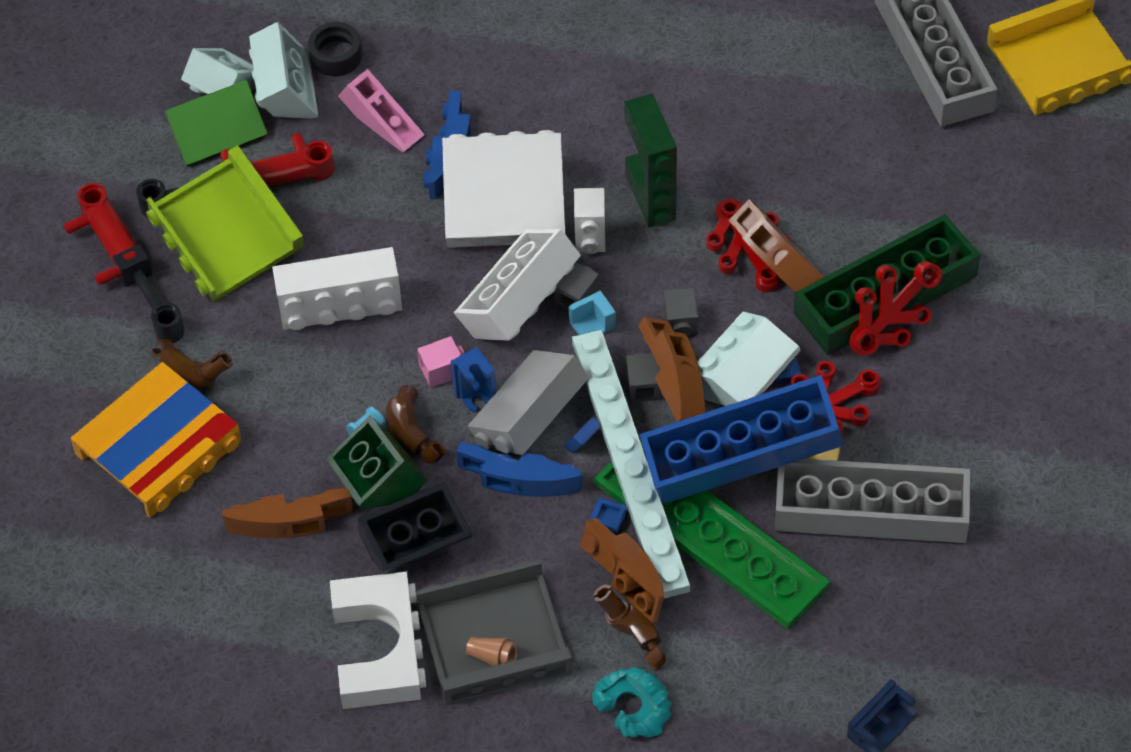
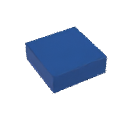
(582, 435)
(610, 514)

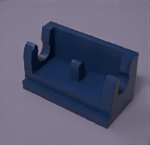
(882, 718)

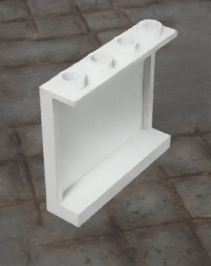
(501, 187)

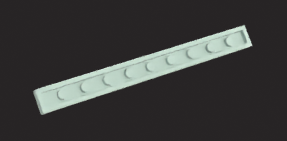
(630, 462)

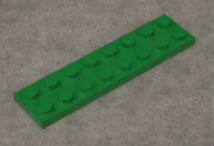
(736, 552)

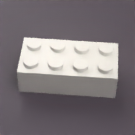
(517, 284)
(337, 288)

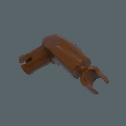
(195, 373)
(403, 425)
(629, 620)

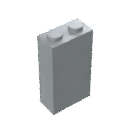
(528, 402)

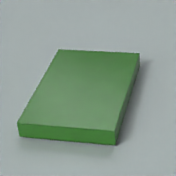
(215, 122)

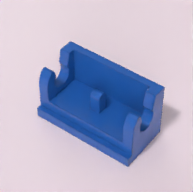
(473, 378)

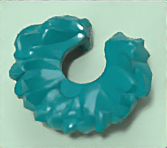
(647, 688)

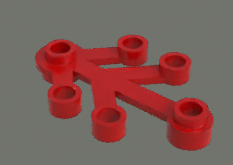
(762, 269)
(890, 309)
(860, 386)

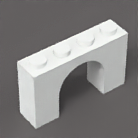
(397, 674)

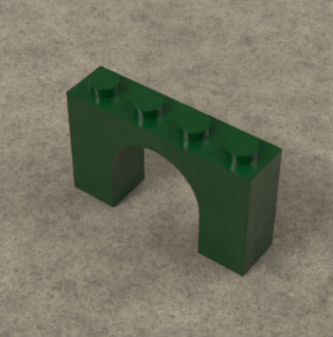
(654, 168)

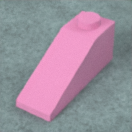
(380, 112)

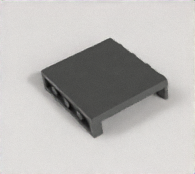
(492, 605)

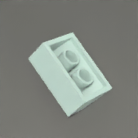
(282, 73)
(745, 360)

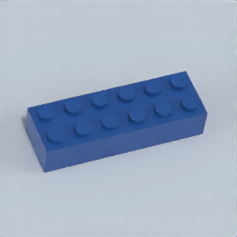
(741, 439)

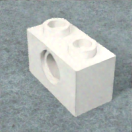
(589, 220)

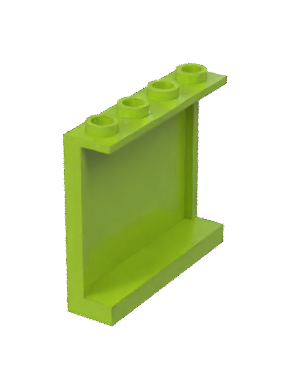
(226, 226)

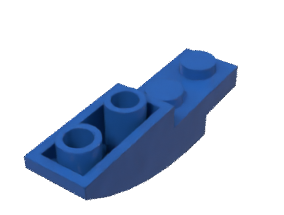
(455, 124)
(530, 476)

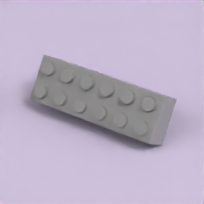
(940, 58)
(873, 500)

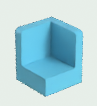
(592, 315)

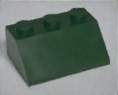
(375, 466)

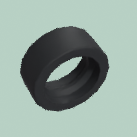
(340, 64)

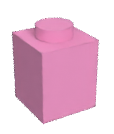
(436, 360)

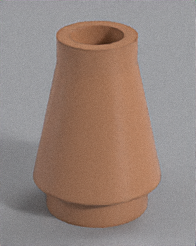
(492, 650)

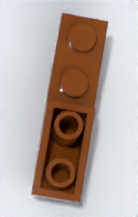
(774, 247)
(679, 372)
(276, 519)
(631, 568)

